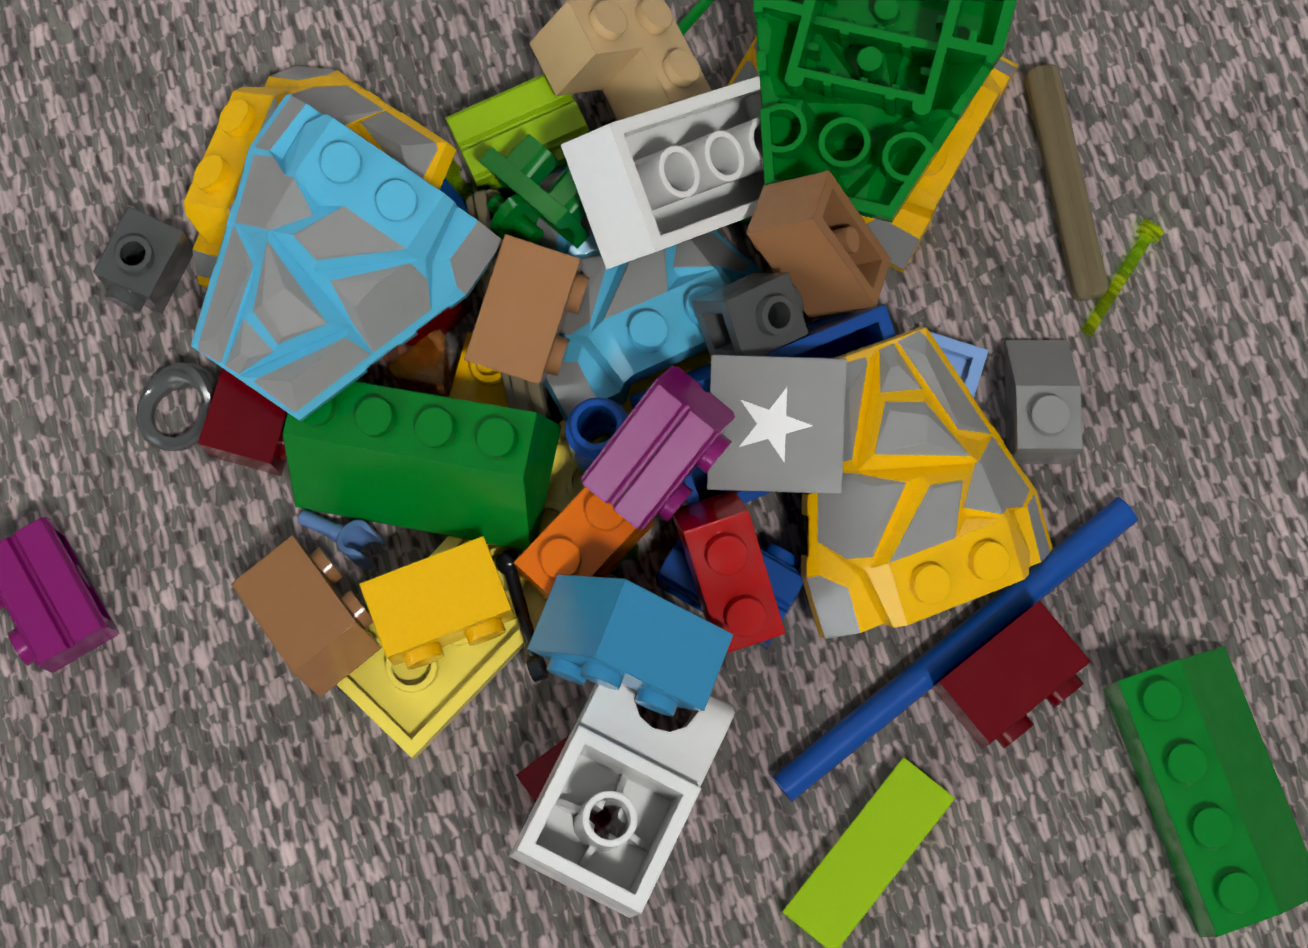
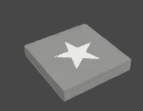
(784, 423)

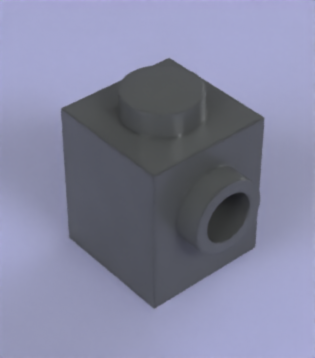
(143, 262)
(751, 315)

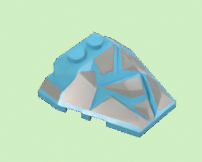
(330, 261)
(636, 312)

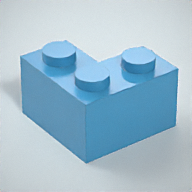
(631, 637)

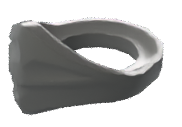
(164, 382)

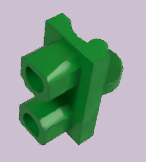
(521, 175)

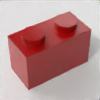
(729, 569)

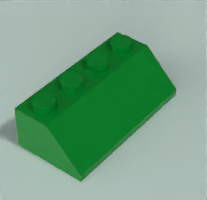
(424, 463)
(1212, 791)

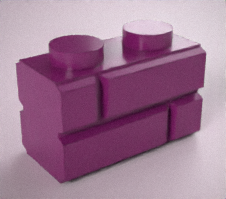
(659, 448)
(50, 598)

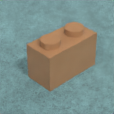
(822, 242)
(527, 310)
(306, 614)

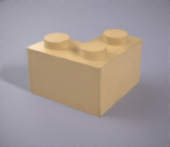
(619, 48)

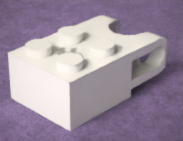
(640, 776)

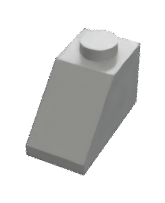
(1042, 402)

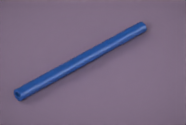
(953, 650)

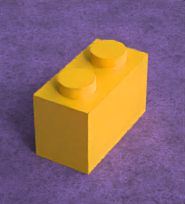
(438, 604)

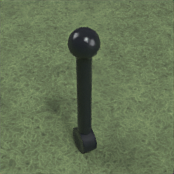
(505, 564)

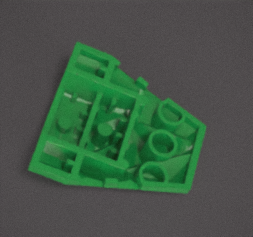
(870, 87)

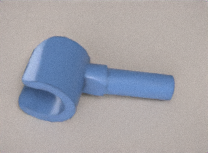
(349, 538)

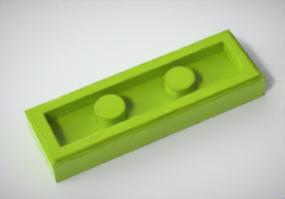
(868, 855)

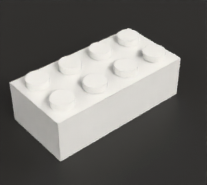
(670, 171)

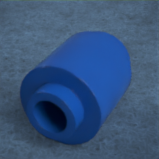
(590, 421)

